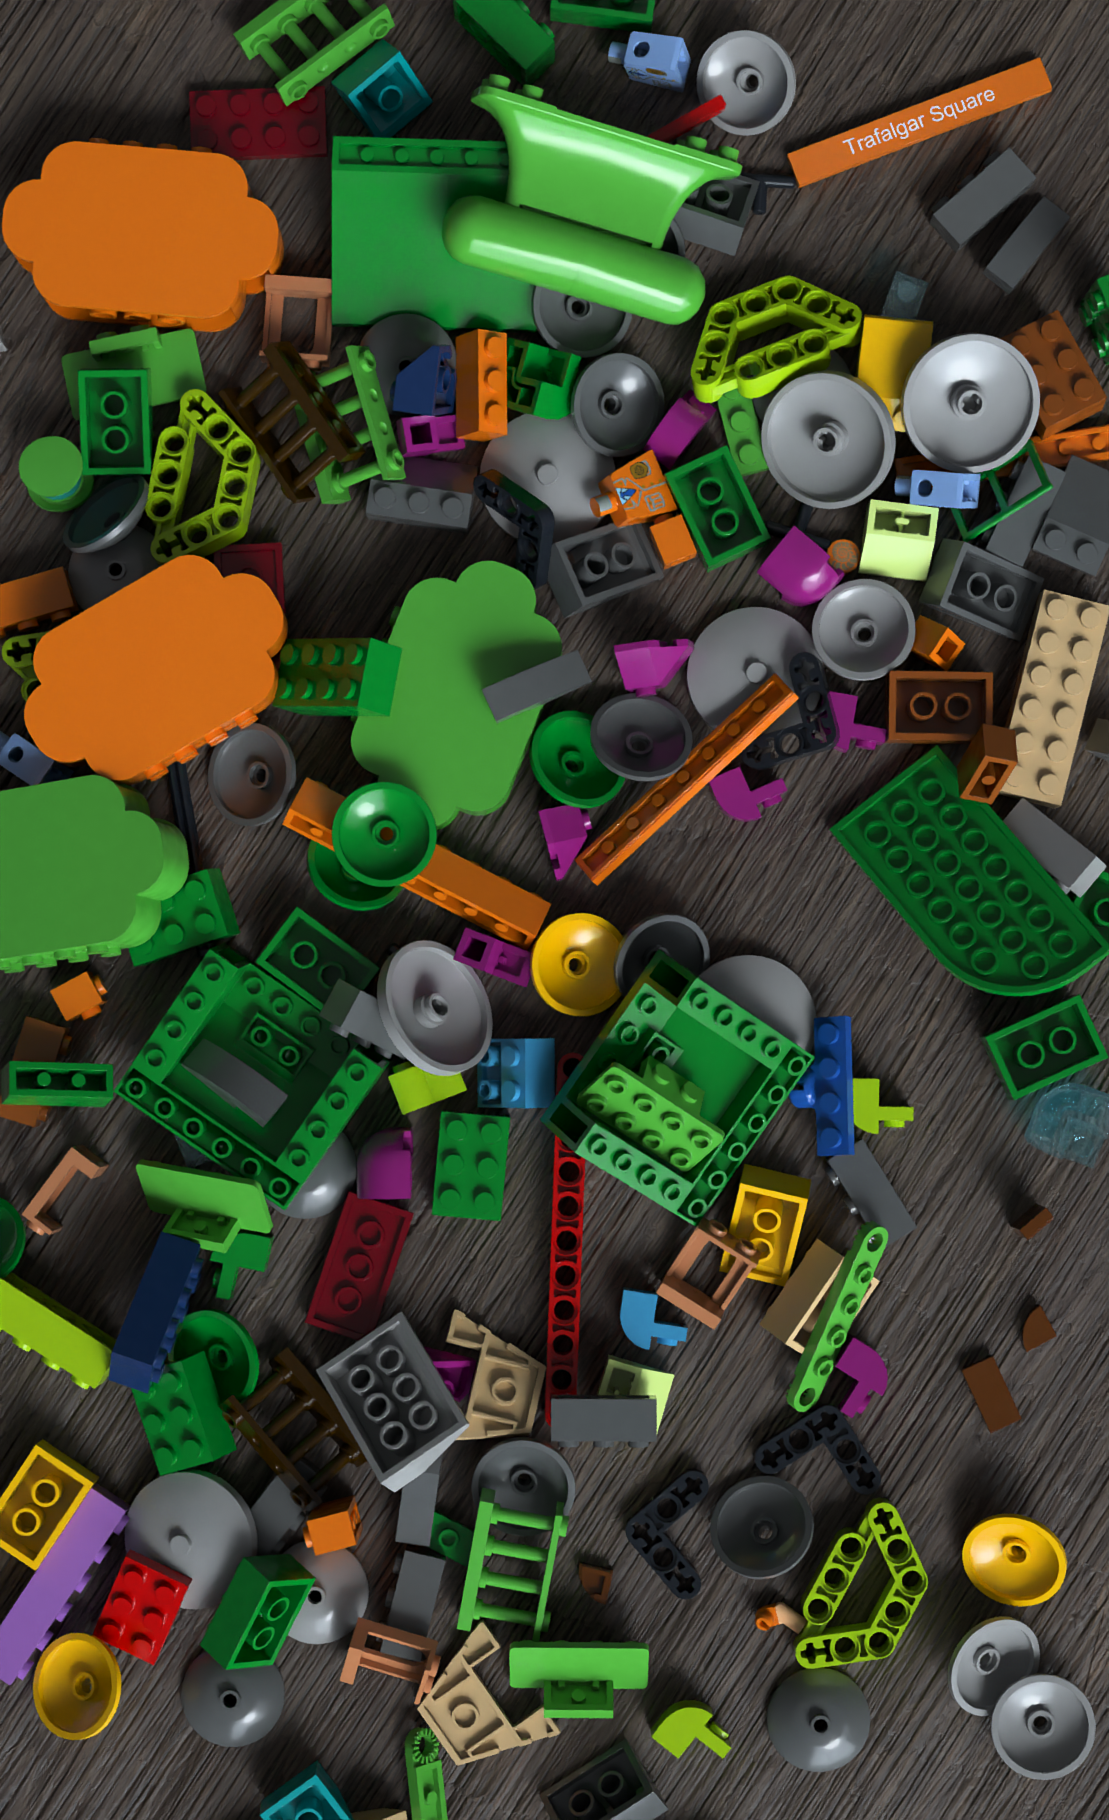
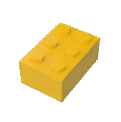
(41, 1502)

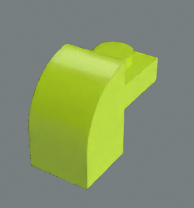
(867, 1108)
(684, 1722)

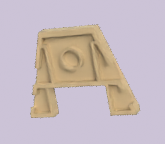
(503, 1385)
(467, 1714)

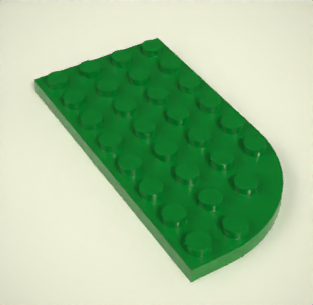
(968, 884)

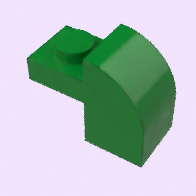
(247, 1251)

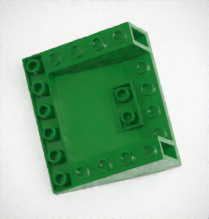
(389, 234)
(278, 1037)
(708, 1041)

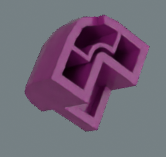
(800, 570)
(386, 1165)

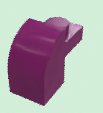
(679, 429)
(427, 435)
(865, 736)
(737, 801)
(494, 957)
(866, 1368)

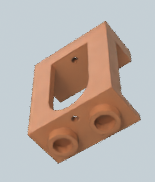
(300, 287)
(77, 1158)
(693, 1301)
(416, 1672)

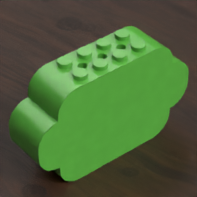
(439, 722)
(82, 871)

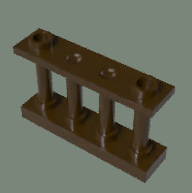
(320, 413)
(308, 1397)

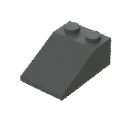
(1078, 519)
(601, 567)
(981, 589)

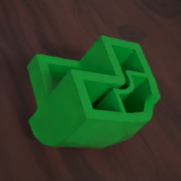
(540, 379)

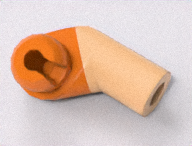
(778, 1614)

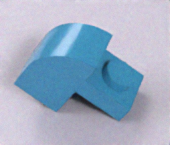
(638, 1321)

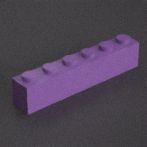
(56, 1580)

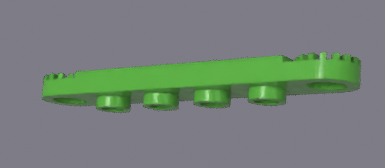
(837, 1316)
(425, 1776)

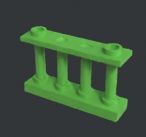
(284, 19)
(332, 481)
(485, 1545)

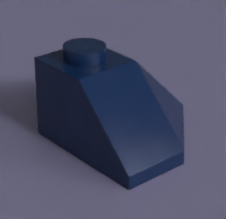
(426, 384)

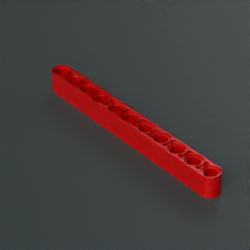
(560, 1257)

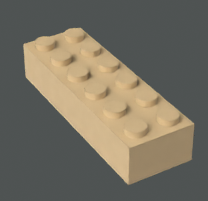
(1053, 694)

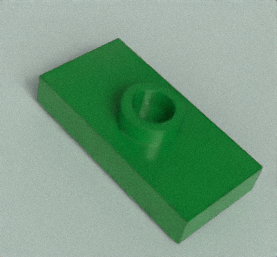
(451, 1538)

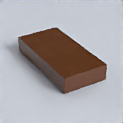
(1032, 1221)
(991, 1394)

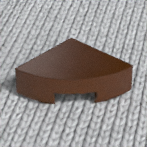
(1036, 1329)
(596, 1580)

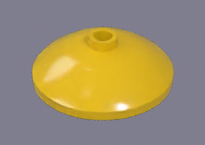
(594, 946)
(1011, 1573)
(63, 1686)

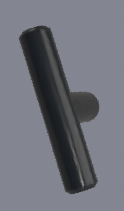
(768, 181)
(801, 522)

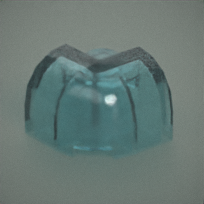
(1070, 1123)

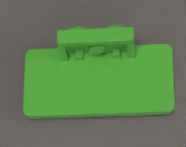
(170, 355)
(654, 1110)
(204, 1204)
(578, 1675)

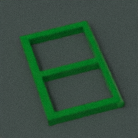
(1006, 509)

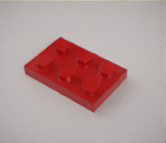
(142, 1607)

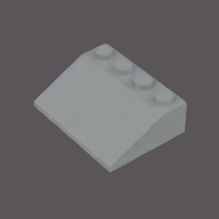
(394, 1402)

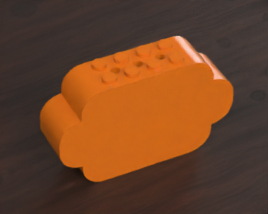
(143, 235)
(156, 671)

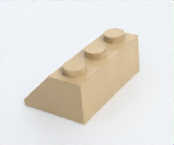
(803, 1297)

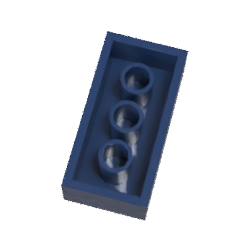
(156, 1313)

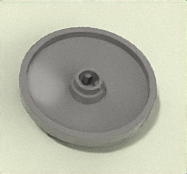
(970, 402)
(828, 439)
(554, 467)
(739, 656)
(768, 992)
(434, 1008)
(195, 1528)

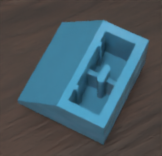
(517, 1073)

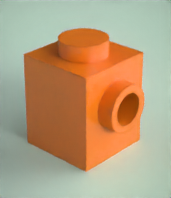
(672, 540)
(935, 643)
(80, 996)

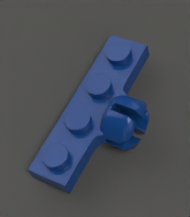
(830, 1086)

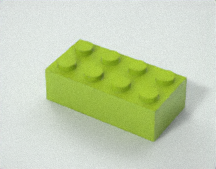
(54, 1332)

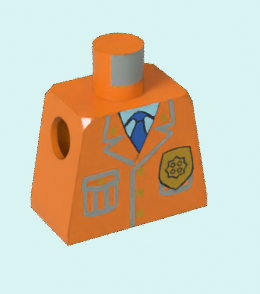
(634, 493)

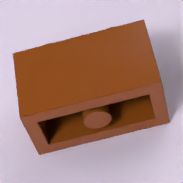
(987, 763)

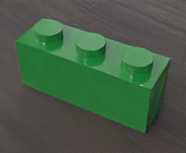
(56, 1084)

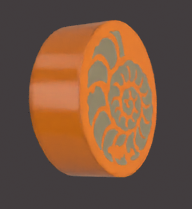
(844, 555)

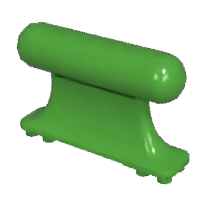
(586, 208)

